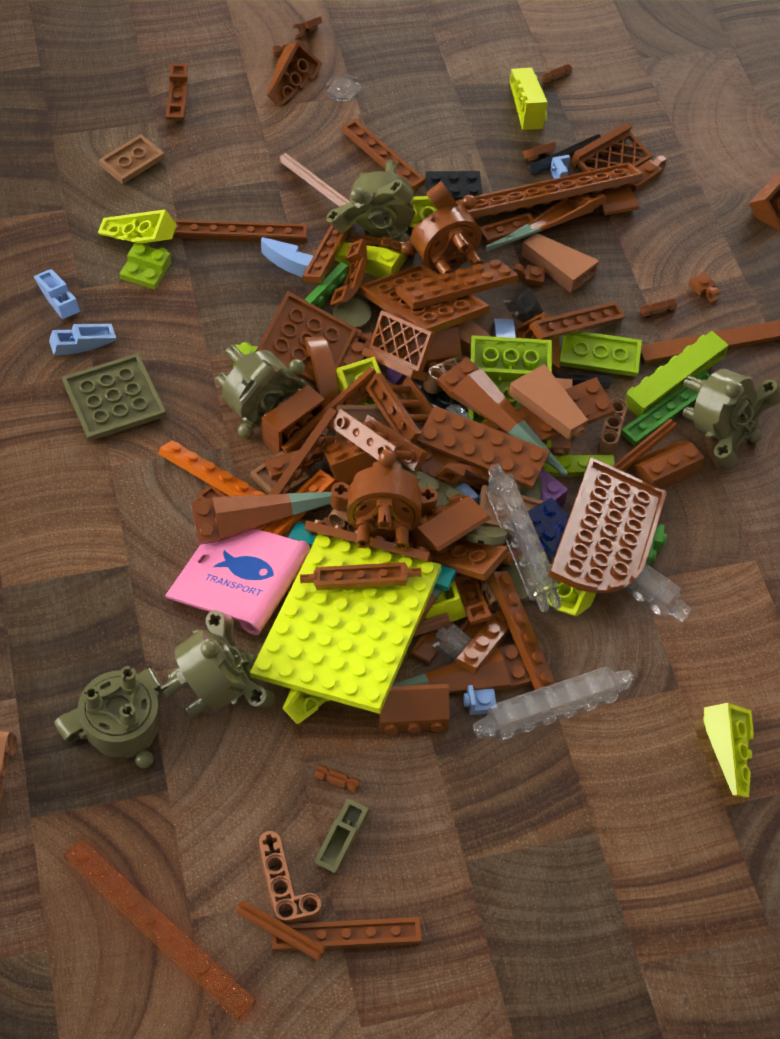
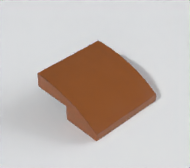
(618, 200)

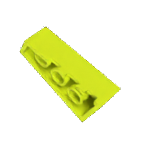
(528, 98)

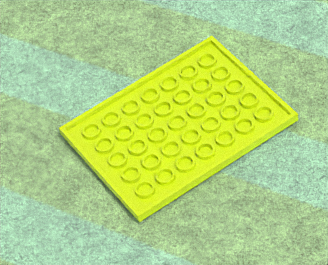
(345, 640)

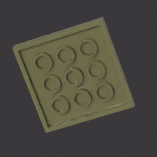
(113, 397)

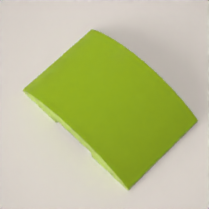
(508, 360)

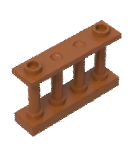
(394, 408)
(376, 436)

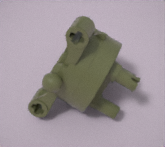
(379, 204)
(258, 385)
(730, 410)
(216, 669)
(117, 714)

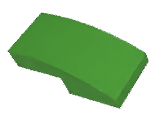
(658, 540)

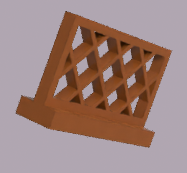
(612, 139)
(383, 354)

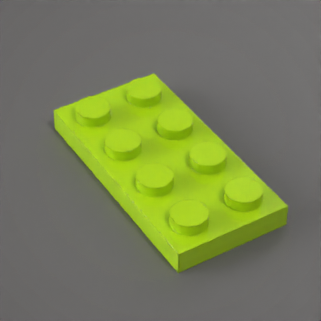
(601, 353)

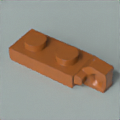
(650, 170)
(278, 464)

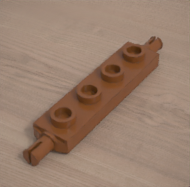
(360, 576)

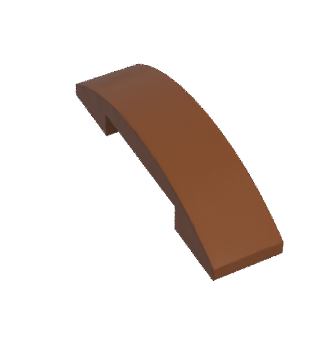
(177, 91)
(358, 258)
(323, 367)
(465, 473)
(472, 599)

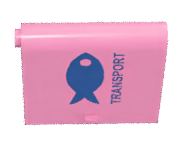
(241, 576)

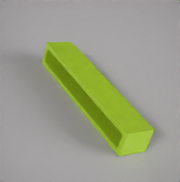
(670, 377)

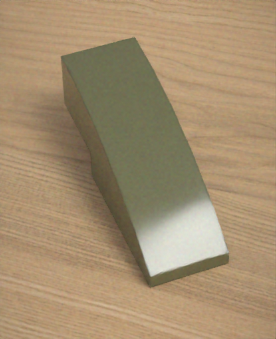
(342, 835)

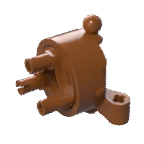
(448, 234)
(384, 501)

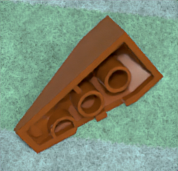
(292, 72)

